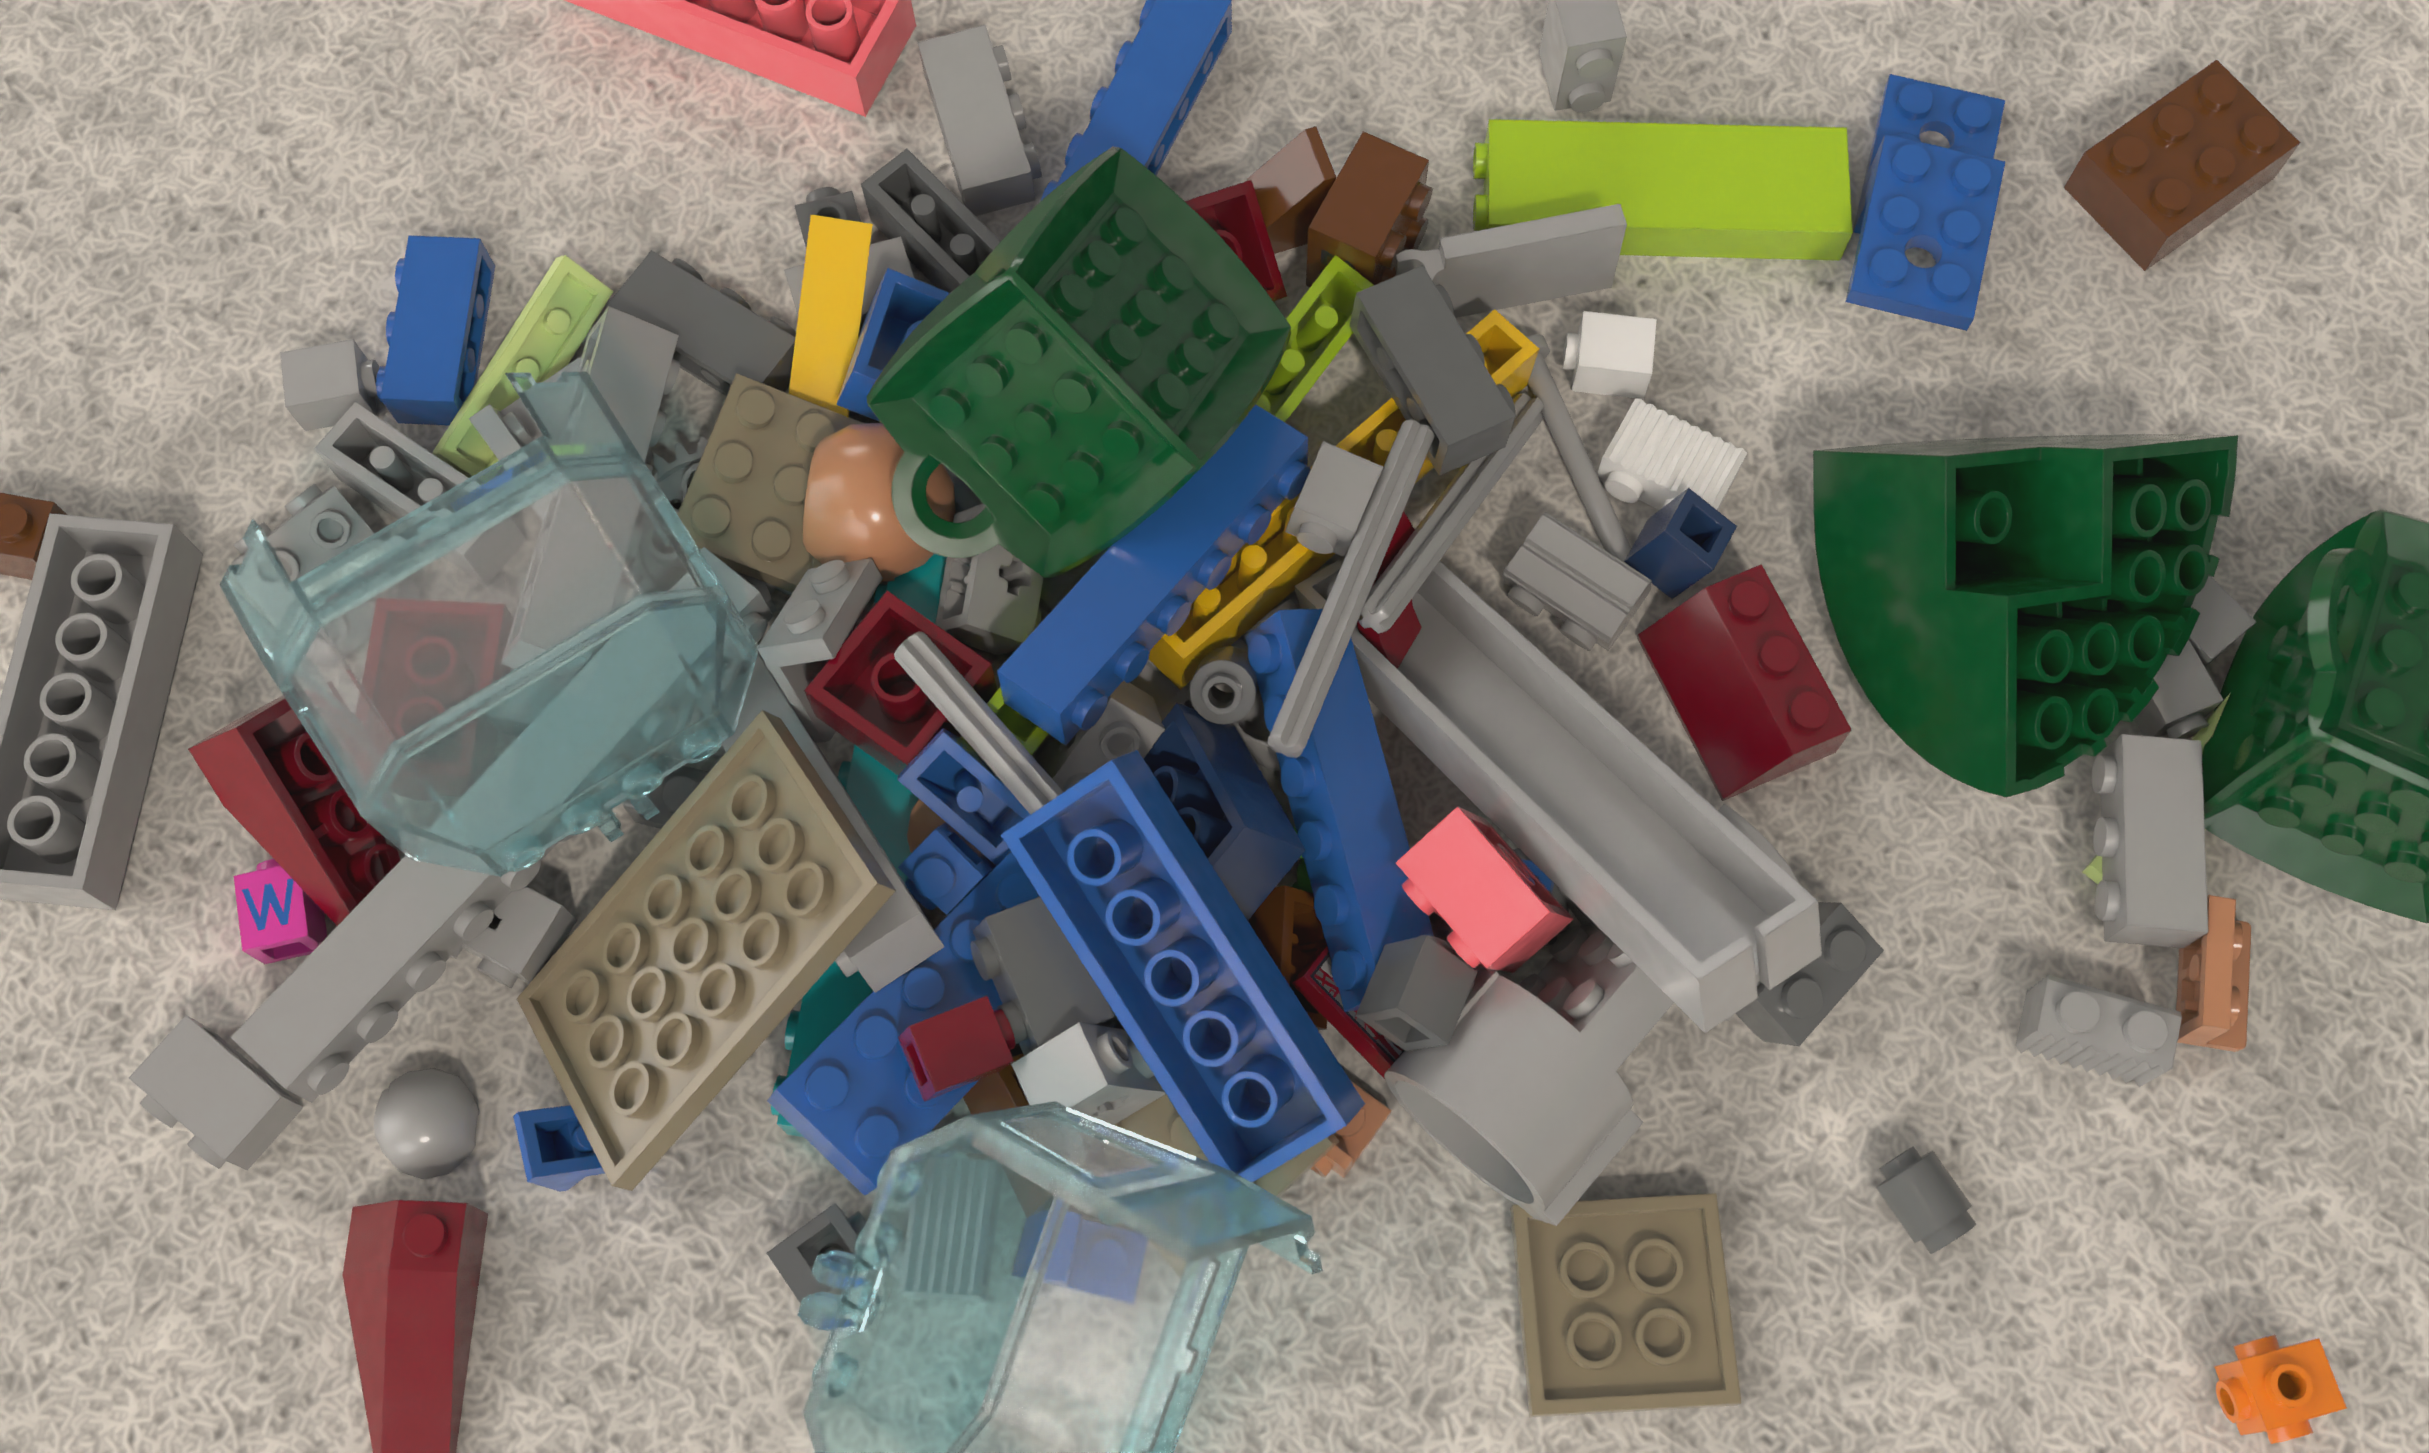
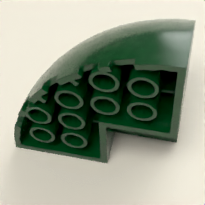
(2016, 586)

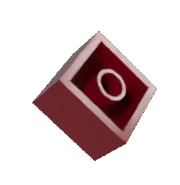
(875, 700)

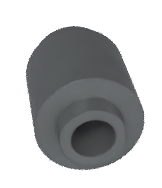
(1226, 666)
(1925, 1199)

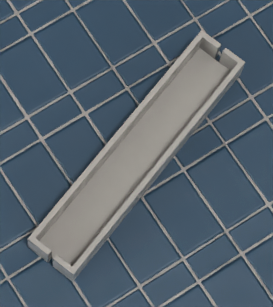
(1589, 803)

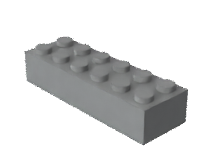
(88, 704)

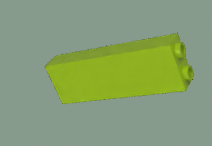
(1678, 184)

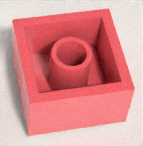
(1482, 892)

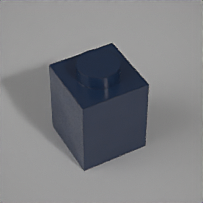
(1681, 543)

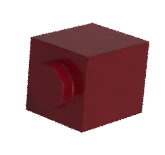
(958, 1047)

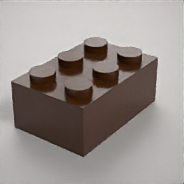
(2180, 164)

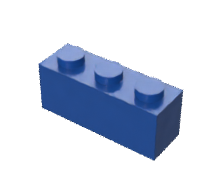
(436, 329)

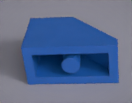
(964, 793)

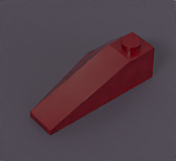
(295, 807)
(412, 1315)

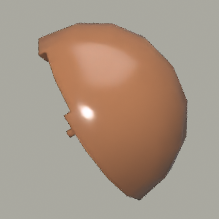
(851, 504)

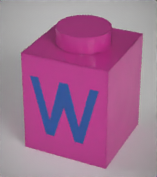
(276, 915)

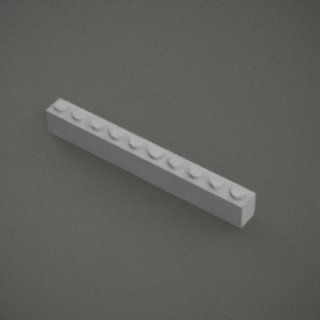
(396, 946)

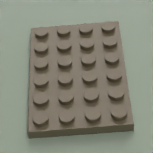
(702, 948)

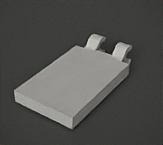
(1524, 260)

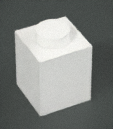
(1611, 354)

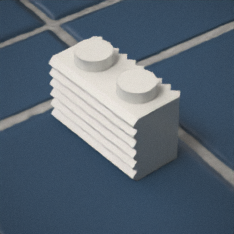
(1662, 456)

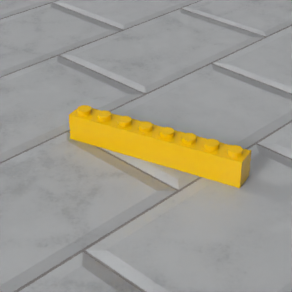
(1277, 562)

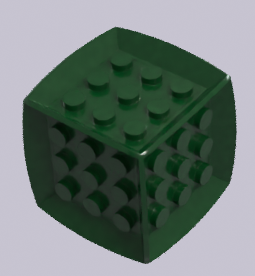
(1078, 371)
(2330, 721)

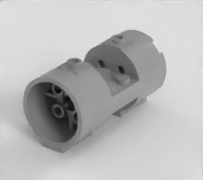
(1533, 1067)

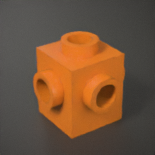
(2277, 1388)

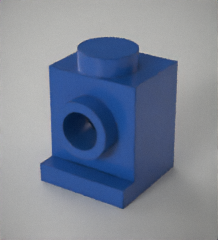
(944, 869)

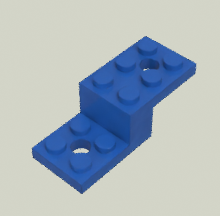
(1928, 201)

